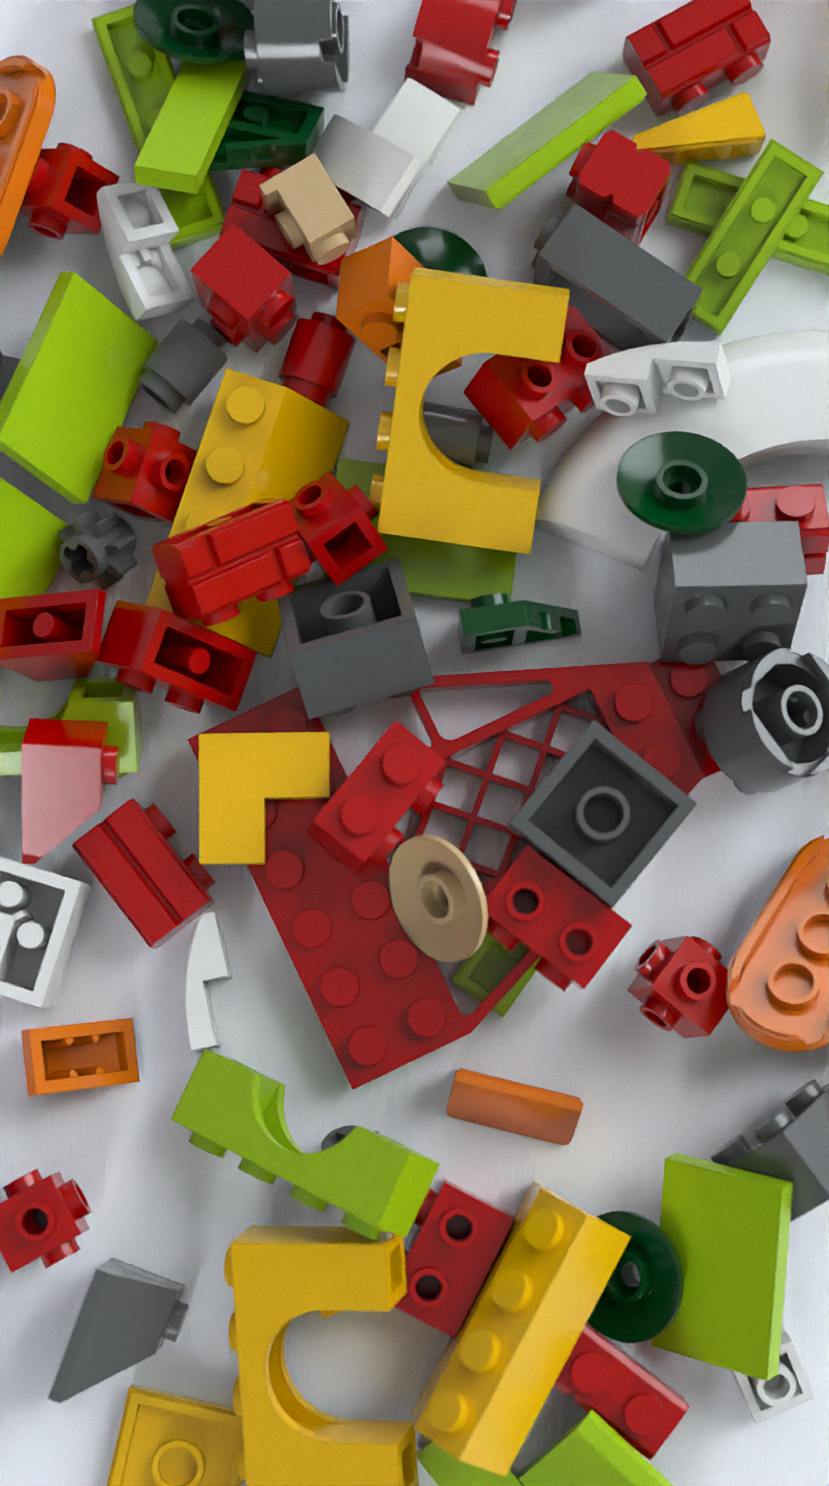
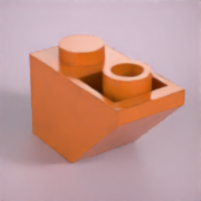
(369, 293)

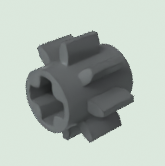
(97, 548)

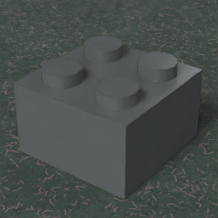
(729, 592)
(354, 640)
(601, 814)

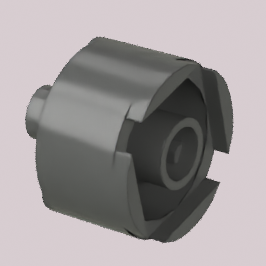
(298, 47)
(769, 721)

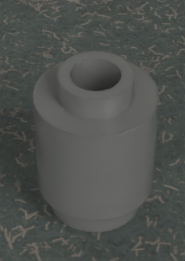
(183, 364)
(458, 433)

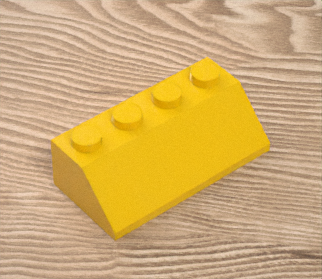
(254, 447)
(518, 1331)

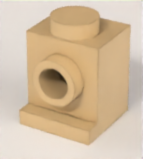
(310, 209)

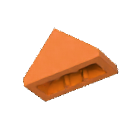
(79, 1056)

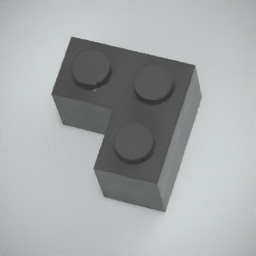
(790, 1148)

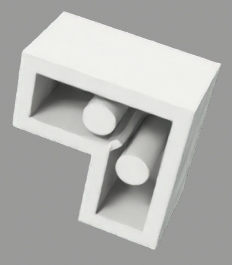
(36, 930)

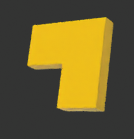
(239, 777)

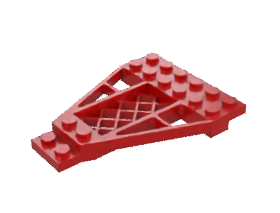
(361, 970)

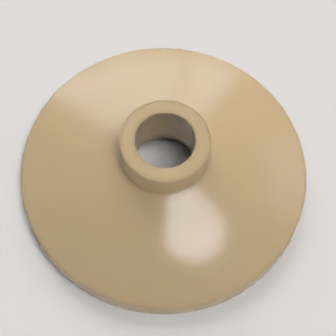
(438, 898)

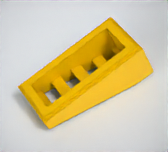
(708, 134)

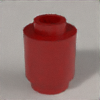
(317, 358)

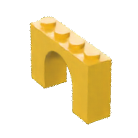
(422, 488)
(273, 1280)

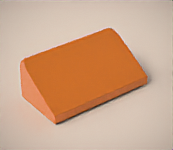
(514, 1106)

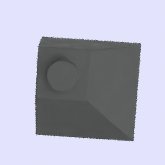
(118, 1326)

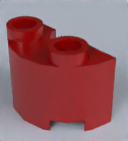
(454, 46)

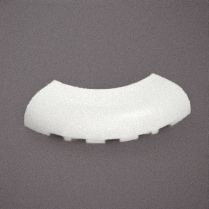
(770, 411)

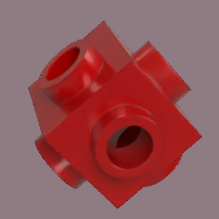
(64, 191)
(145, 472)
(337, 527)
(681, 985)
(20, 1234)

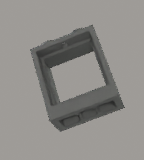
(614, 282)

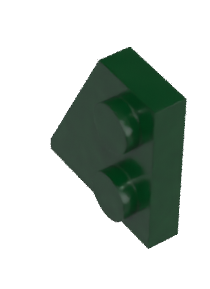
(268, 133)
(501, 624)

